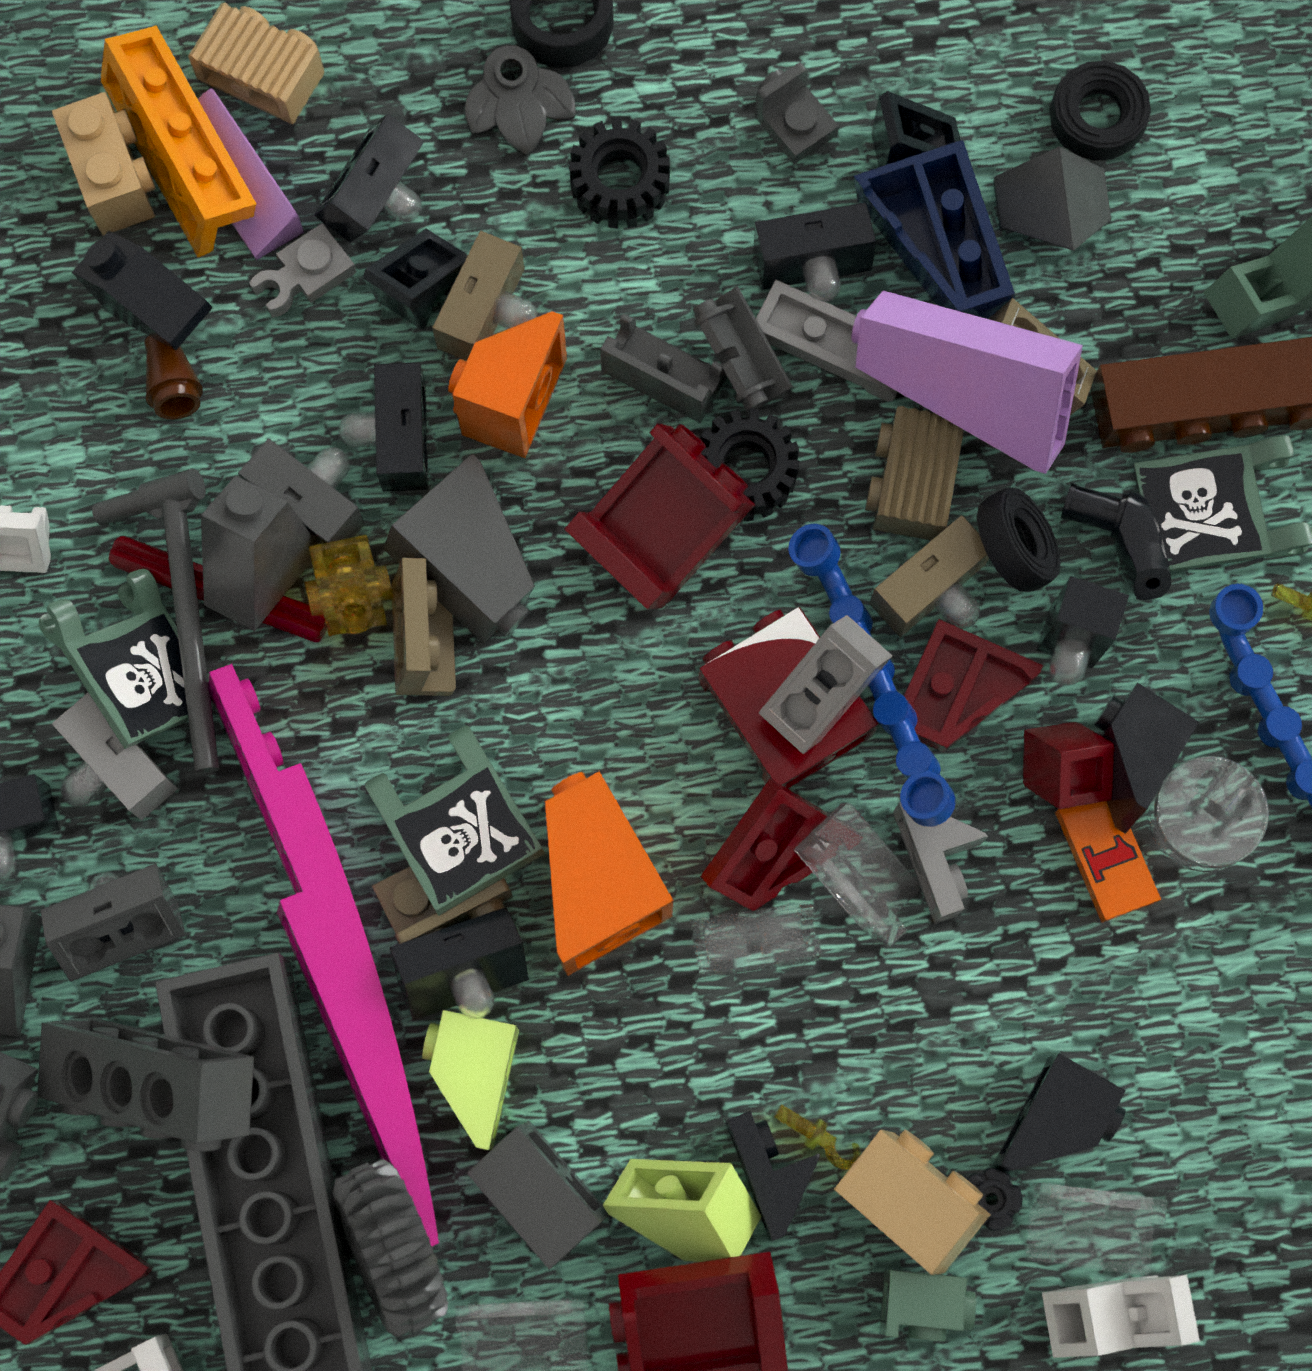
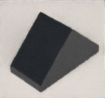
(909, 128)

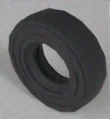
(1104, 79)
(1018, 539)

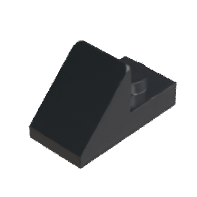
(414, 276)
(776, 1191)

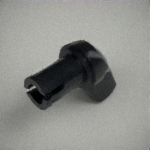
(1135, 535)

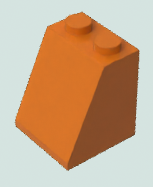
(599, 873)

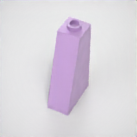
(974, 372)

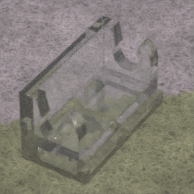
(754, 940)

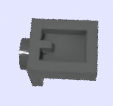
(793, 113)

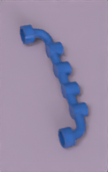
(1233, 615)
(925, 793)

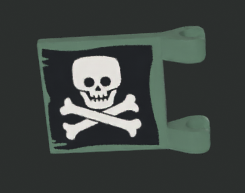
(1213, 506)
(129, 666)
(460, 832)

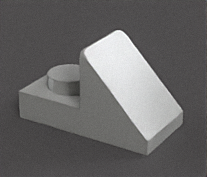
(928, 848)

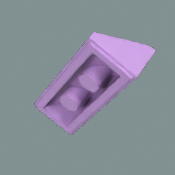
(274, 217)

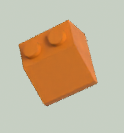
(509, 383)

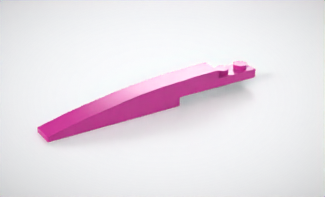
(329, 939)

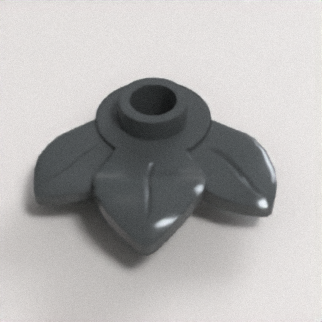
(519, 105)

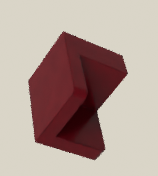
(1068, 765)

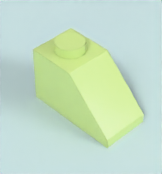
(472, 1070)
(685, 1207)

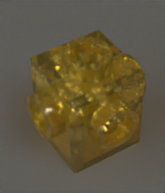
(348, 586)

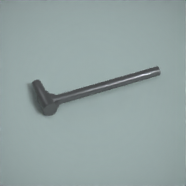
(170, 501)

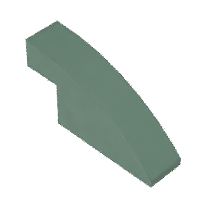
(1266, 288)

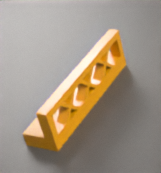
(175, 136)

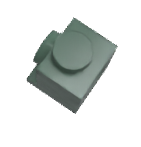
(925, 1304)

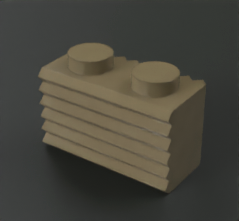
(917, 474)

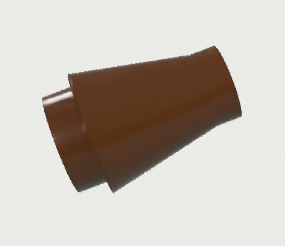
(170, 381)

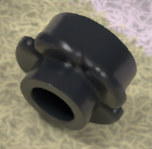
(1008, 1197)

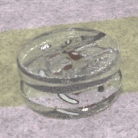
(1208, 814)

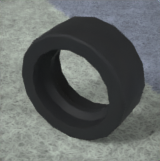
(562, 49)

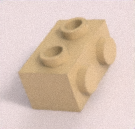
(103, 163)
(913, 1200)

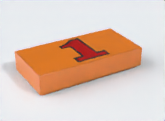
(1107, 861)

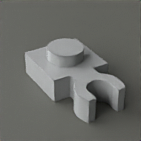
(309, 265)

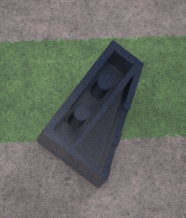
(940, 228)

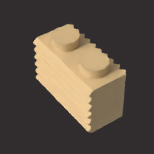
(257, 62)

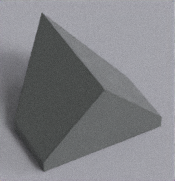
(1053, 198)

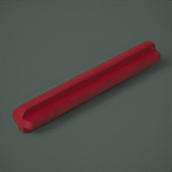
(287, 615)

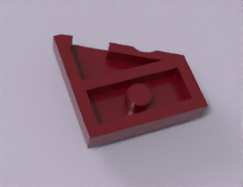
(963, 683)
(760, 850)
(61, 1273)

